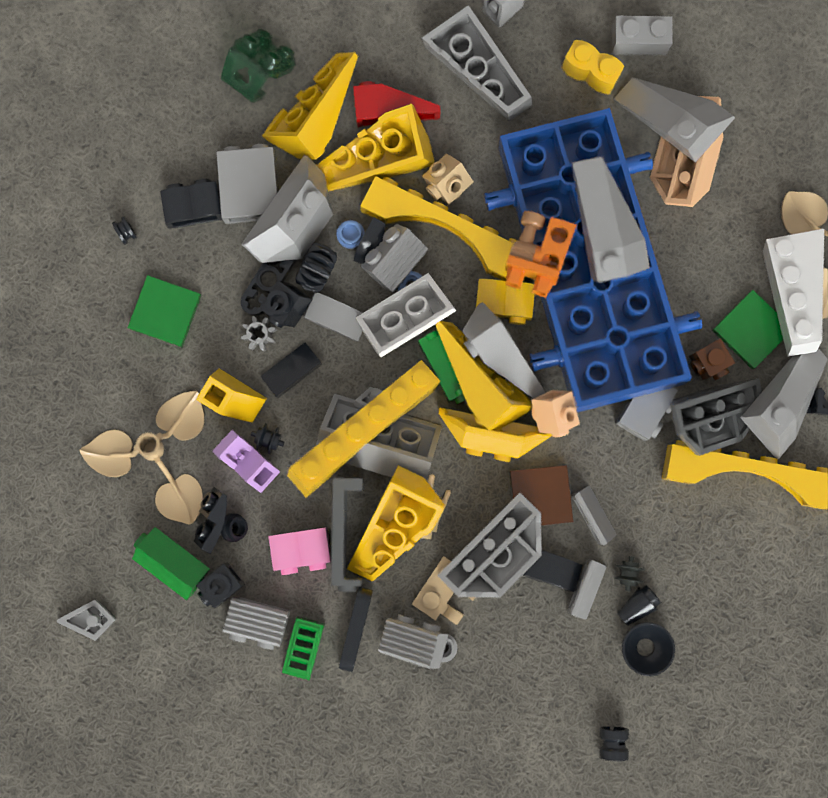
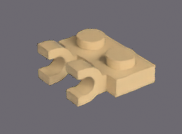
(435, 596)

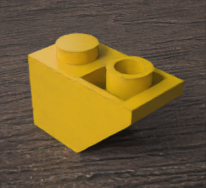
(231, 397)

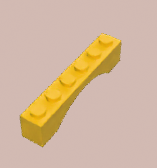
(394, 204)
(362, 427)
(806, 486)

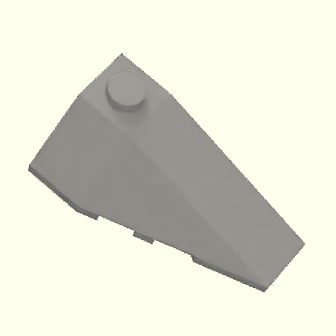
(677, 116)
(609, 229)
(496, 348)
(783, 404)

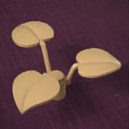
(804, 213)
(112, 450)

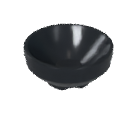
(662, 654)

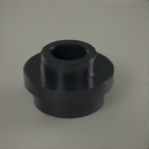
(239, 527)

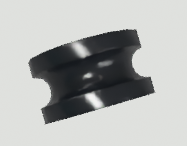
(124, 230)

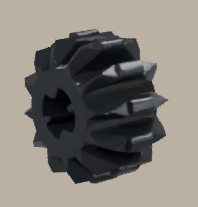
(316, 267)

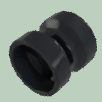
(614, 744)

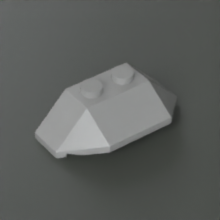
(292, 217)
(497, 553)

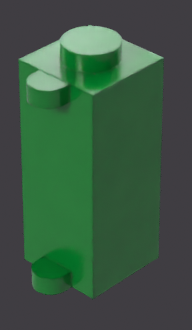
(441, 366)
(169, 562)

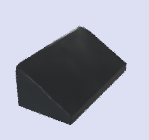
(291, 370)

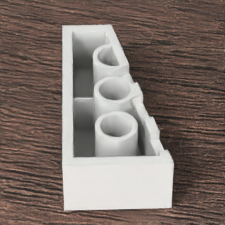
(796, 282)

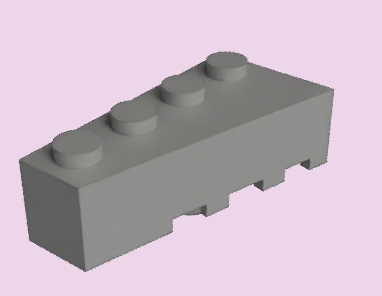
(474, 57)

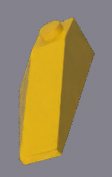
(313, 119)
(401, 518)

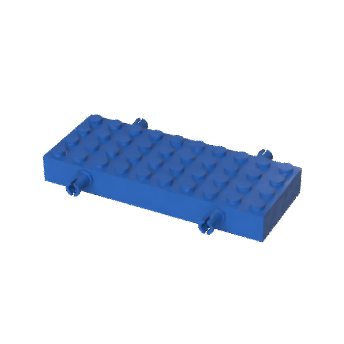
(610, 334)

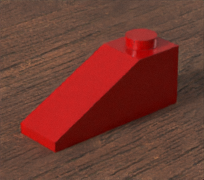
(375, 99)

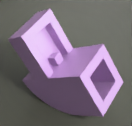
(246, 461)

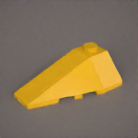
(386, 149)
(486, 392)

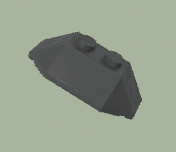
(712, 416)

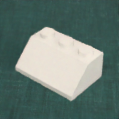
(404, 315)

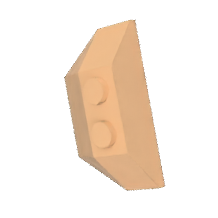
(680, 178)

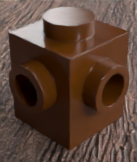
(712, 361)

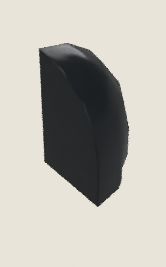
(370, 240)

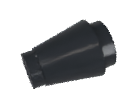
(639, 605)

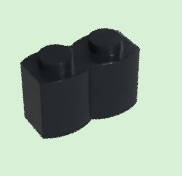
(191, 204)

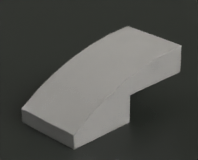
(334, 316)

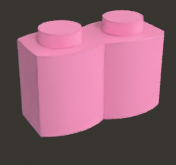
(300, 549)

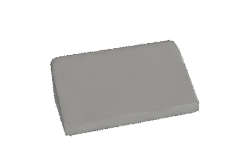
(594, 515)
(586, 589)

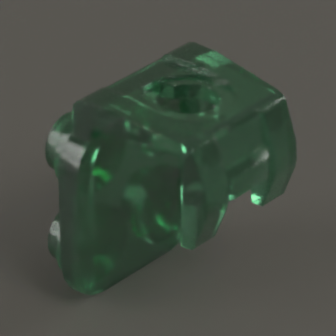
(261, 58)

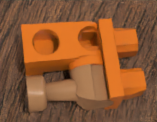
(537, 261)

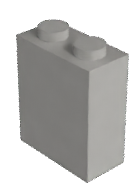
(246, 182)

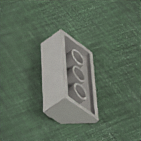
(403, 443)

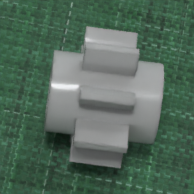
(259, 341)

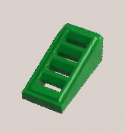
(307, 624)

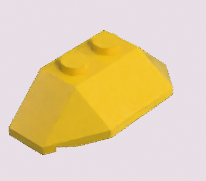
(505, 443)

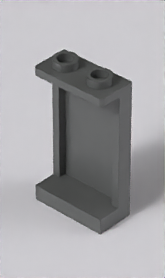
(339, 533)

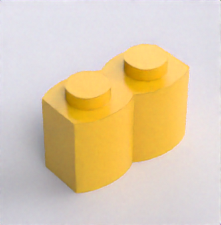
(597, 69)
(507, 301)

